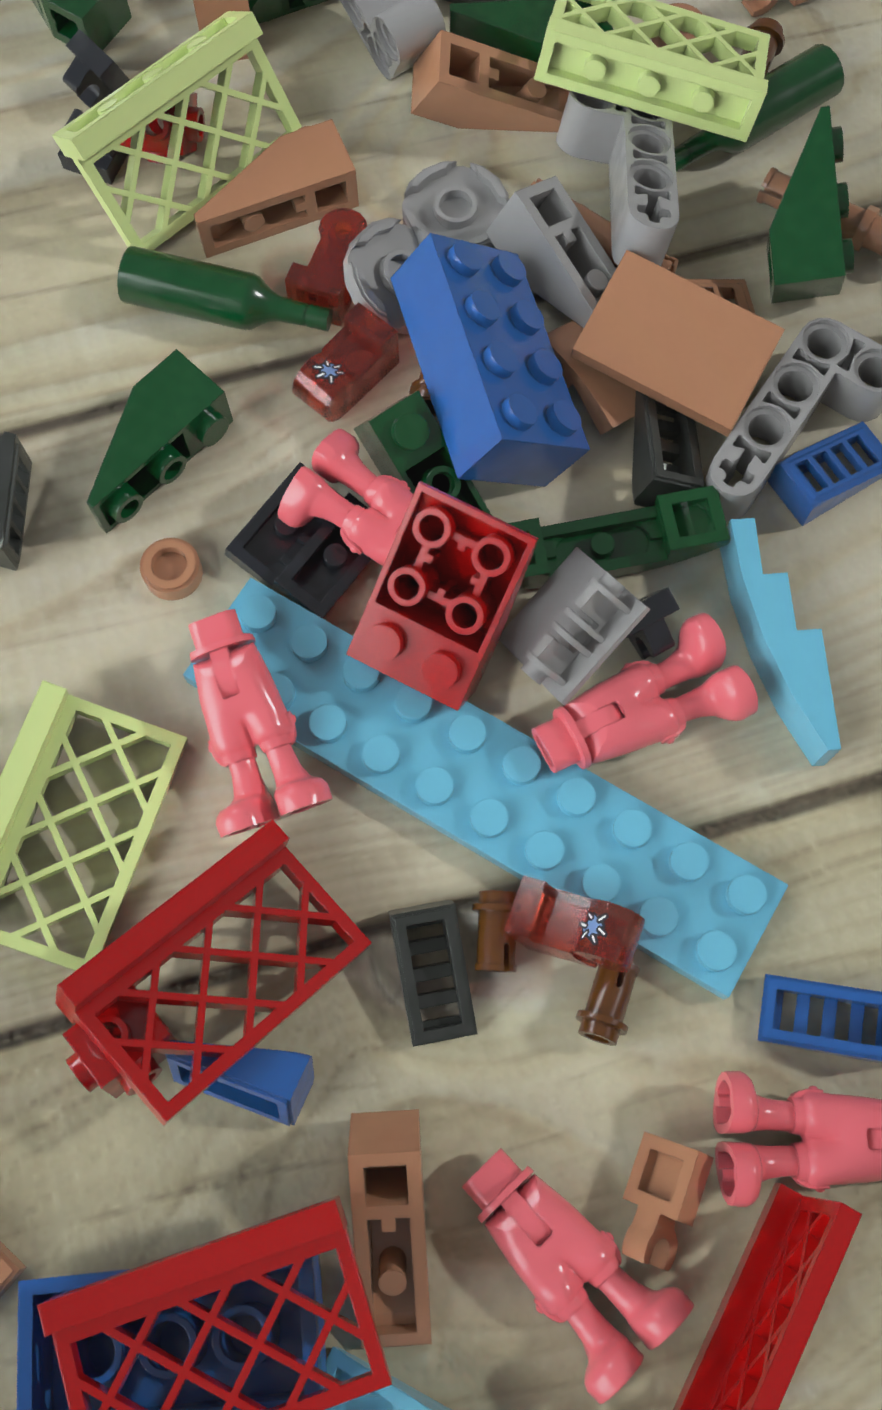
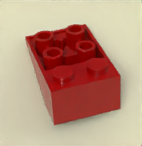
(442, 596)

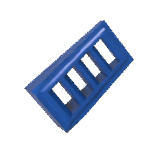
(800, 495)
(859, 998)
(262, 1081)

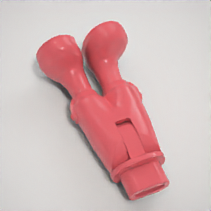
(362, 529)
(628, 709)
(247, 712)
(836, 1132)
(560, 1252)

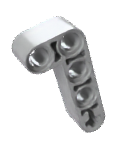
(395, 30)
(640, 170)
(810, 380)

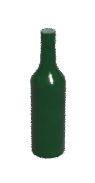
(791, 93)
(209, 292)

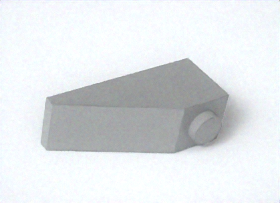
(555, 246)

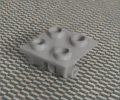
(572, 625)

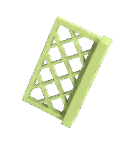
(663, 80)
(156, 91)
(22, 791)

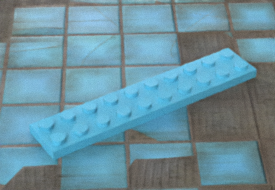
(503, 801)

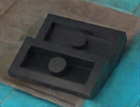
(299, 563)

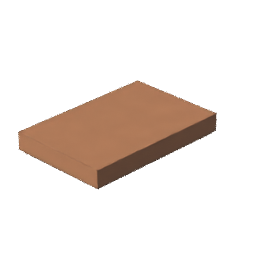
(677, 343)

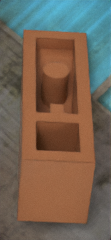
(482, 88)
(281, 190)
(391, 1223)

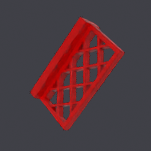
(165, 936)
(204, 1270)
(770, 1304)

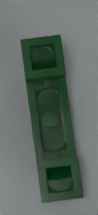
(632, 540)

